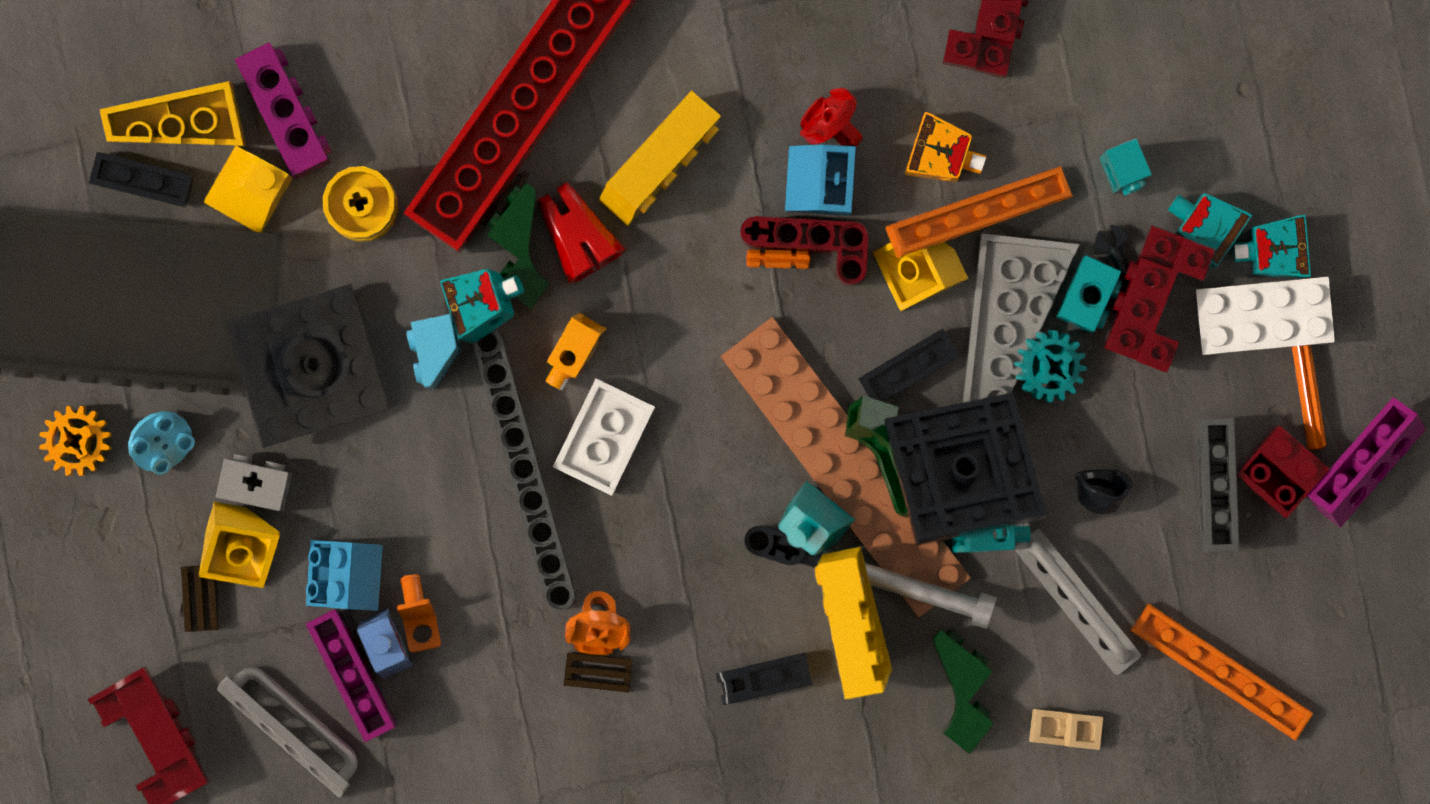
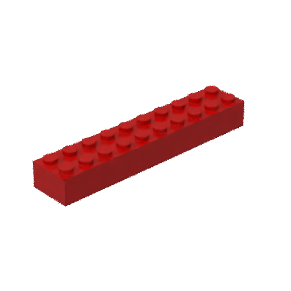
(513, 117)

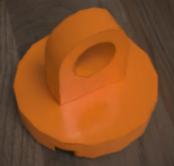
(598, 631)

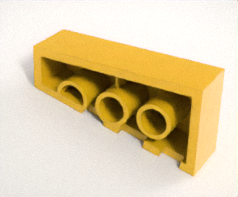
(186, 117)
(659, 158)
(854, 623)

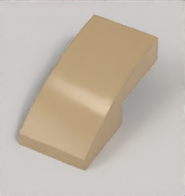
(1066, 729)

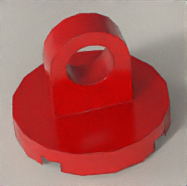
(830, 119)

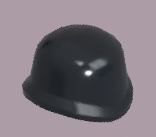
(1102, 489)

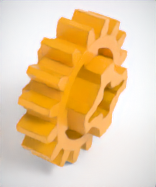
(88, 432)

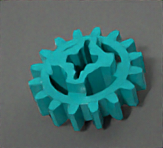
(1064, 366)

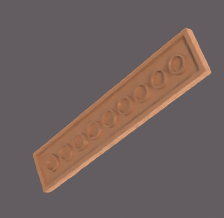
(840, 466)

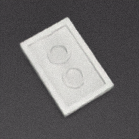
(604, 437)

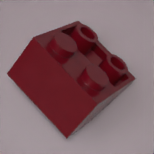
(1282, 471)

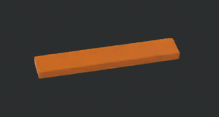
(978, 212)
(1221, 672)

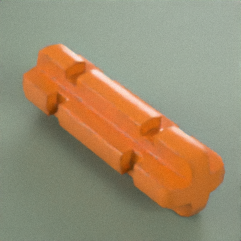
(777, 259)

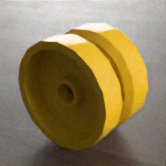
(354, 185)

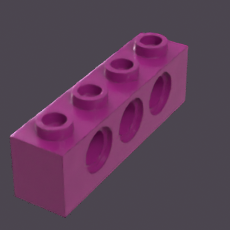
(254, 68)
(1366, 462)
(351, 674)

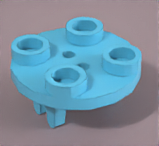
(149, 452)

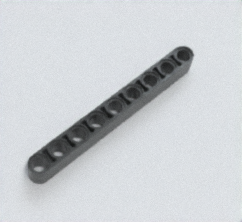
(535, 482)

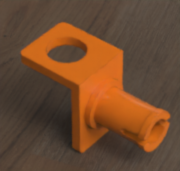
(417, 613)

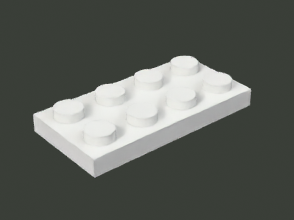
(1265, 316)

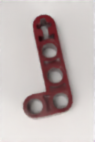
(804, 242)

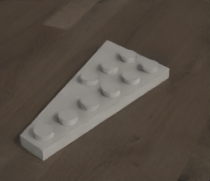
(1010, 304)

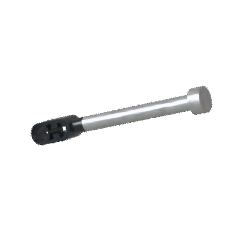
(978, 609)

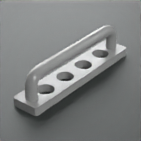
(1101, 625)
(275, 730)

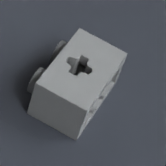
(234, 477)

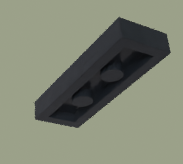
(141, 179)
(909, 366)

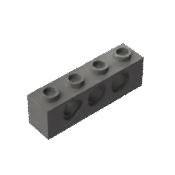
(1217, 484)

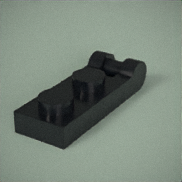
(765, 678)

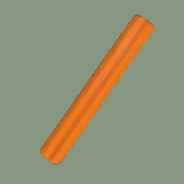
(1309, 397)

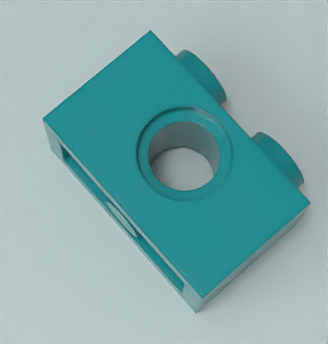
(1125, 167)
(1074, 308)

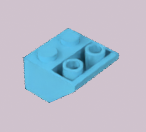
(436, 348)

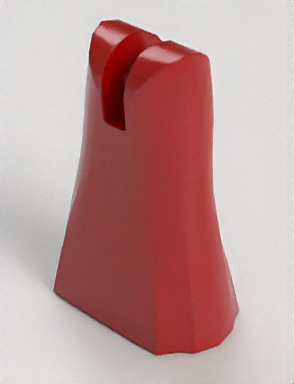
(578, 235)

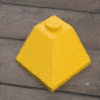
(248, 189)
(920, 273)
(237, 546)

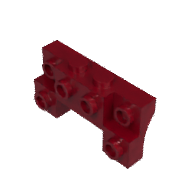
(992, 42)
(1147, 293)
(159, 734)

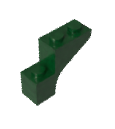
(513, 233)
(867, 426)
(966, 675)

